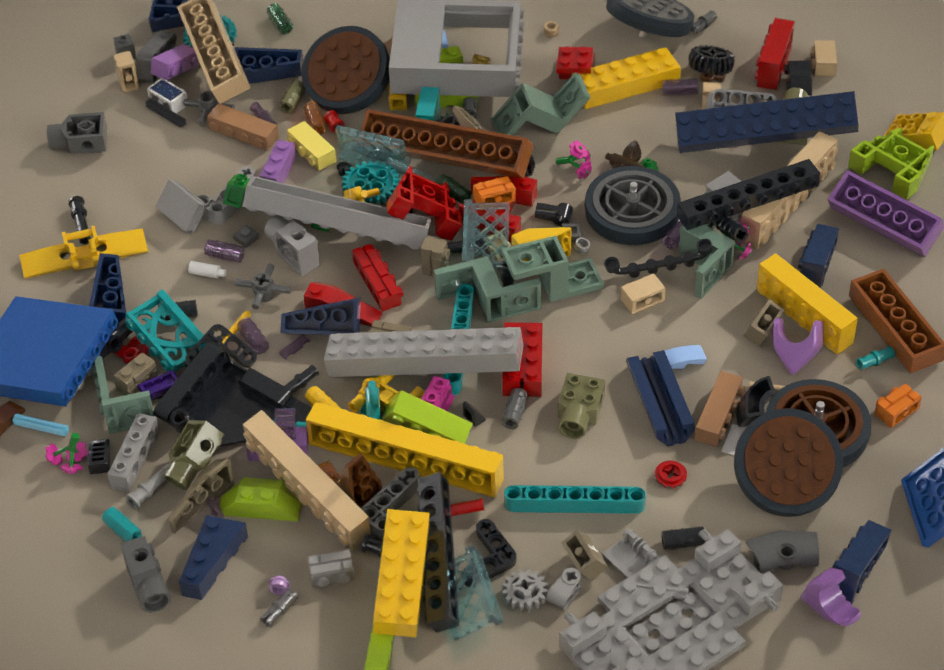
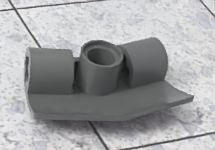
(784, 550)

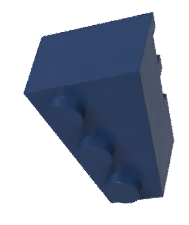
(165, 15)

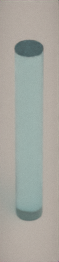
(404, 167)

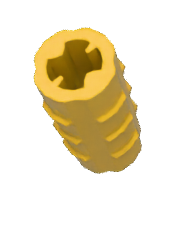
(315, 394)

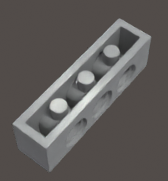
(133, 453)

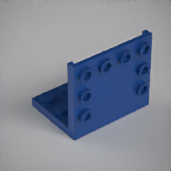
(926, 498)

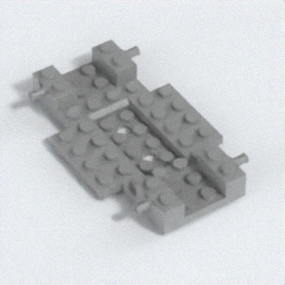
(722, 598)

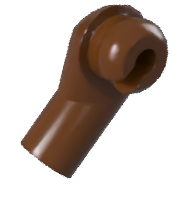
(708, 78)

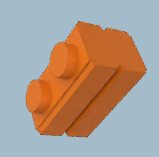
(494, 191)
(897, 405)

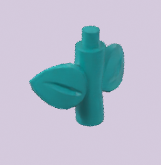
(372, 405)

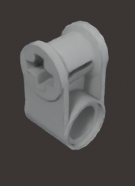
(565, 588)

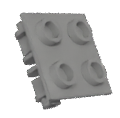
(630, 554)

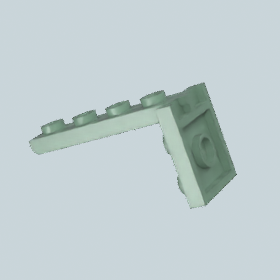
(121, 410)

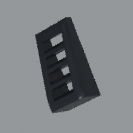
(95, 466)

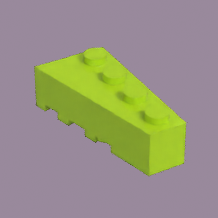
(420, 415)

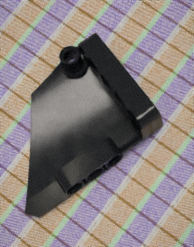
(224, 395)

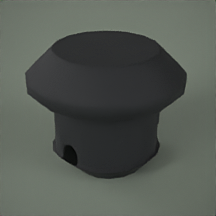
(342, 167)

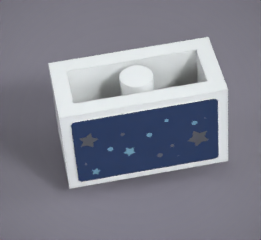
(167, 95)

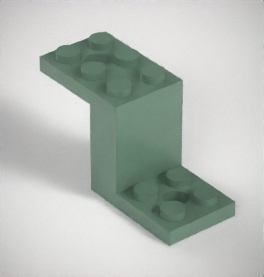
(541, 108)
(716, 263)
(552, 268)
(493, 299)

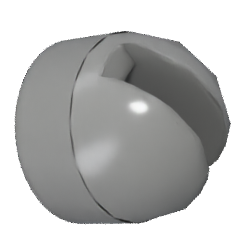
(586, 244)

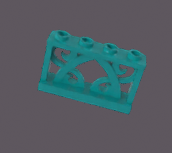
(185, 326)

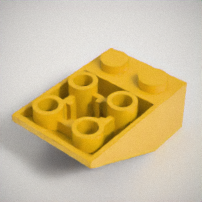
(921, 128)
(532, 234)

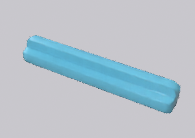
(40, 424)

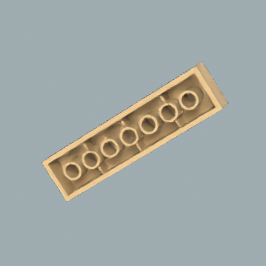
(213, 49)
(767, 218)
(306, 480)

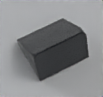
(472, 414)

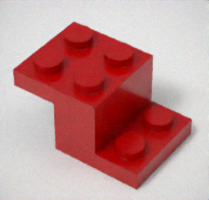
(574, 60)

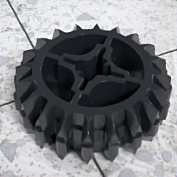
(711, 60)

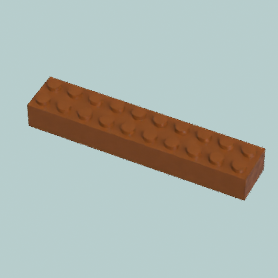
(453, 143)

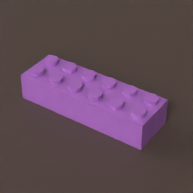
(886, 213)

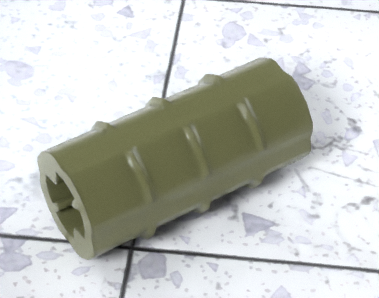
(292, 96)

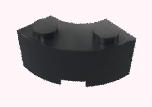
(798, 75)
(753, 401)

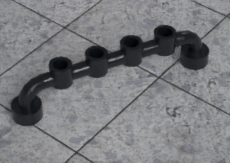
(670, 262)

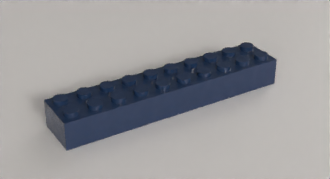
(766, 122)

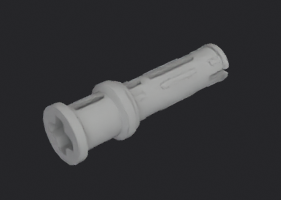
(146, 489)

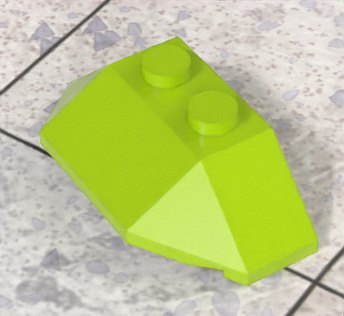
(261, 500)

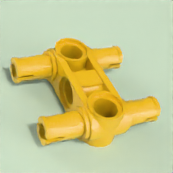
(385, 393)

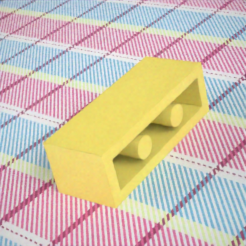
(311, 146)

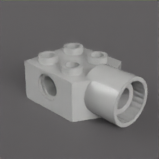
(293, 244)

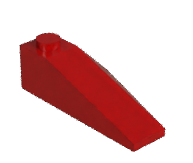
(322, 294)

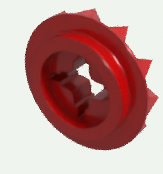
(666, 468)

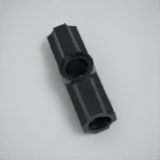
(116, 339)

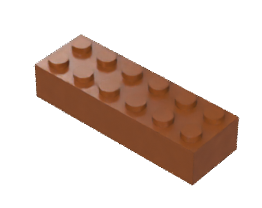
(897, 320)

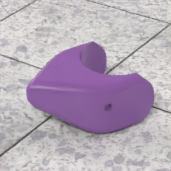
(793, 354)
(827, 600)

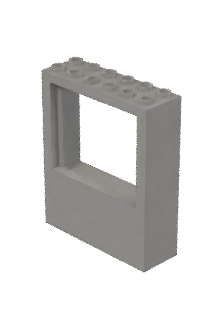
(419, 41)

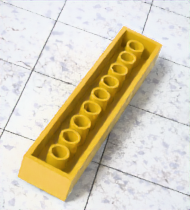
(403, 447)

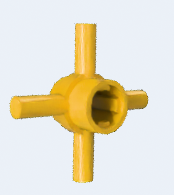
(359, 195)

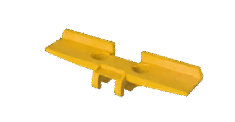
(48, 259)

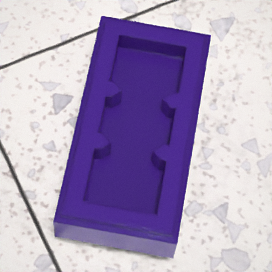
(159, 385)

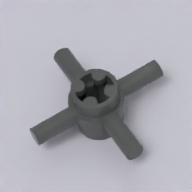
(206, 104)
(263, 286)

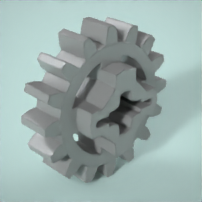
(525, 590)

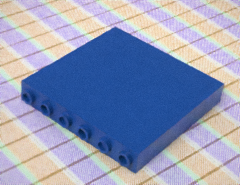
(50, 348)

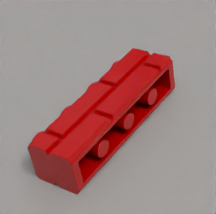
(377, 277)

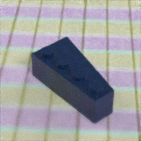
(269, 63)
(818, 253)
(108, 286)
(324, 319)
(211, 552)
(861, 556)

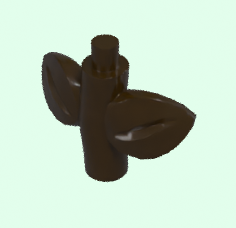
(629, 157)

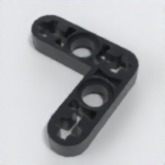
(209, 337)
(496, 557)

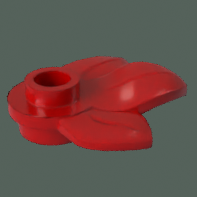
(132, 350)

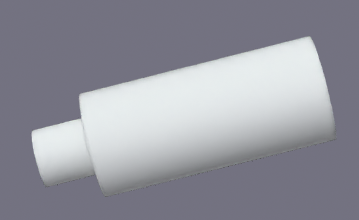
(206, 270)

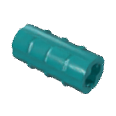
(121, 525)

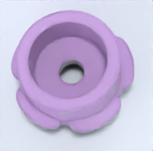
(278, 585)

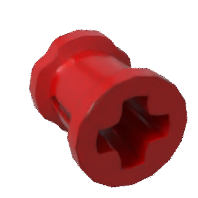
(331, 118)

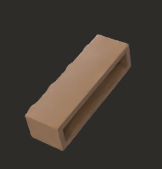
(243, 126)
(719, 409)

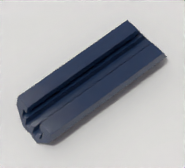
(662, 398)

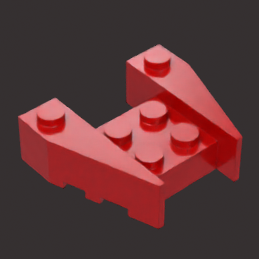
(525, 195)
(428, 197)

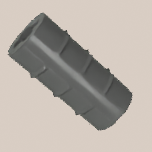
(514, 408)

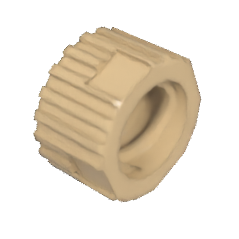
(551, 29)

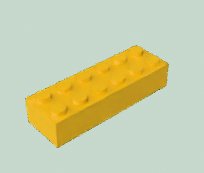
(630, 77)
(806, 302)
(401, 573)

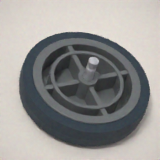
(653, 16)
(632, 205)

